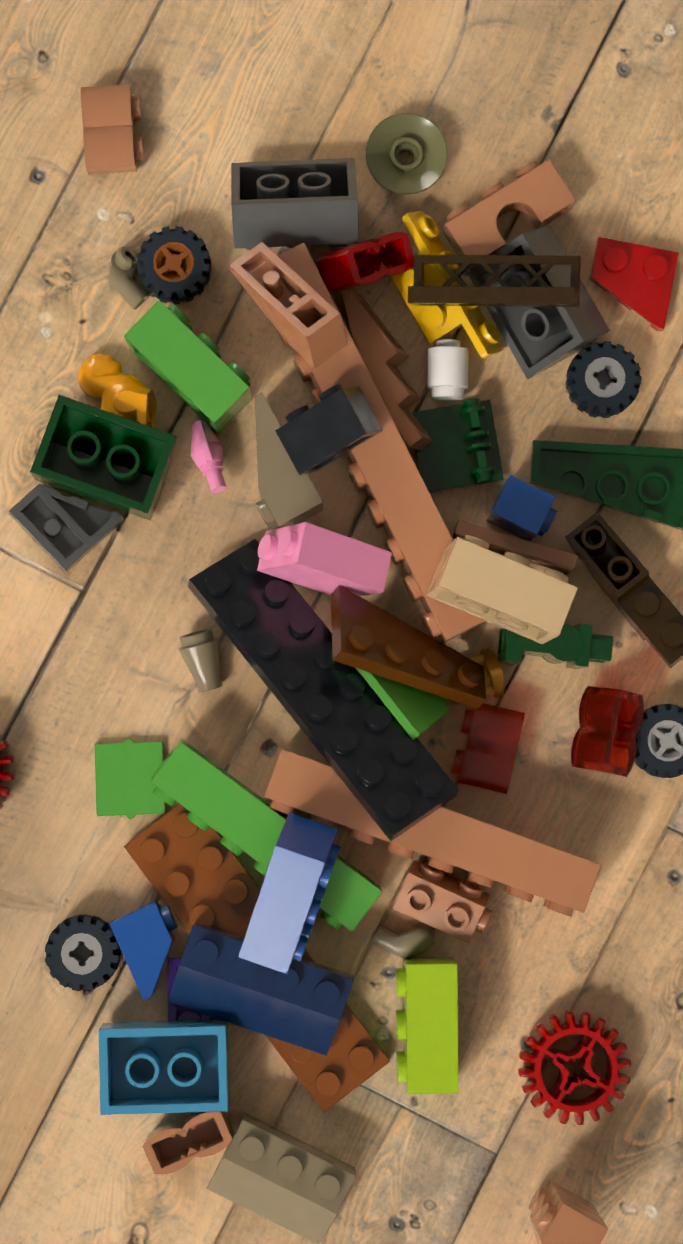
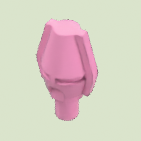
(208, 455)

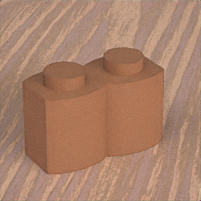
(110, 130)
(177, 1142)

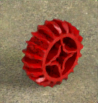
(566, 1084)

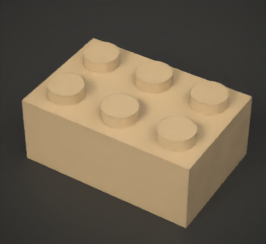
(502, 589)

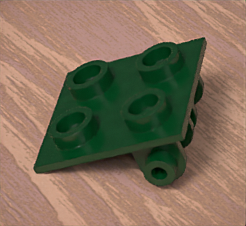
(462, 446)

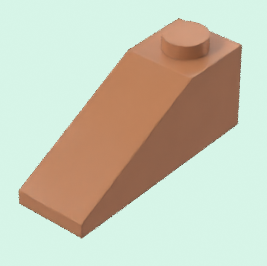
(291, 305)

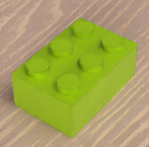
(428, 1025)

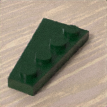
(620, 477)

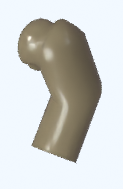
(122, 276)
(408, 943)

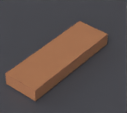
(532, 551)

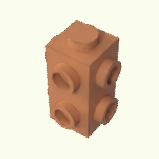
(443, 901)

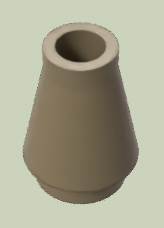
(201, 656)

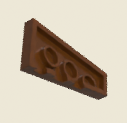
(397, 651)

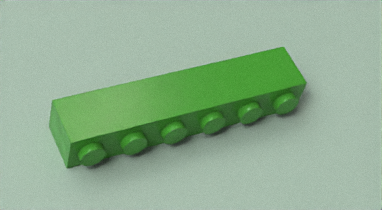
(252, 827)

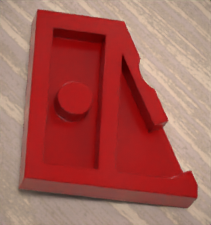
(636, 276)

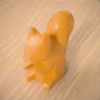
(120, 393)

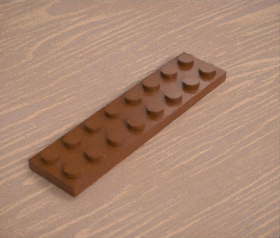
(212, 887)

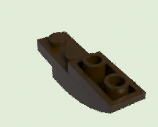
(629, 587)

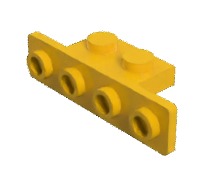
(440, 321)

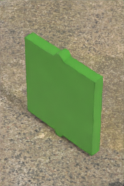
(125, 776)

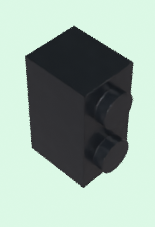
(328, 429)

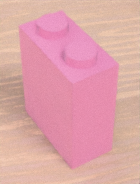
(323, 560)

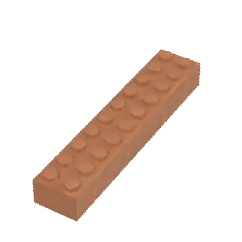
(386, 473)

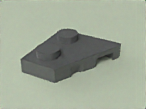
(63, 524)

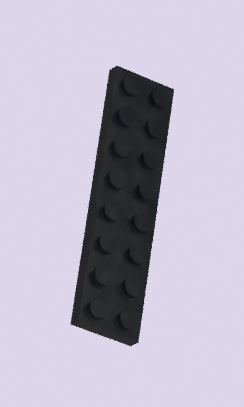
(327, 699)

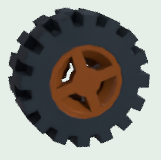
(166, 252)

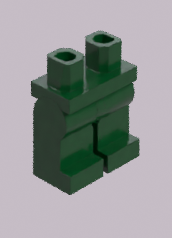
(574, 646)

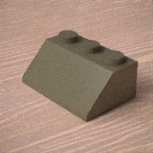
(282, 1178)

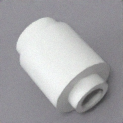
(448, 370)

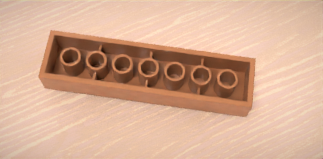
(443, 836)

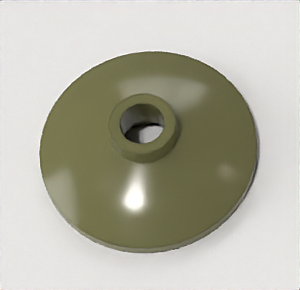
(406, 134)

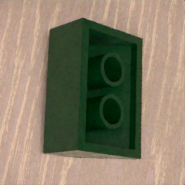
(104, 457)

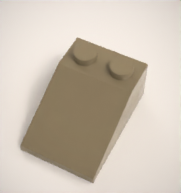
(283, 492)

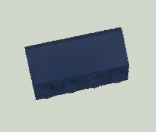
(290, 1007)

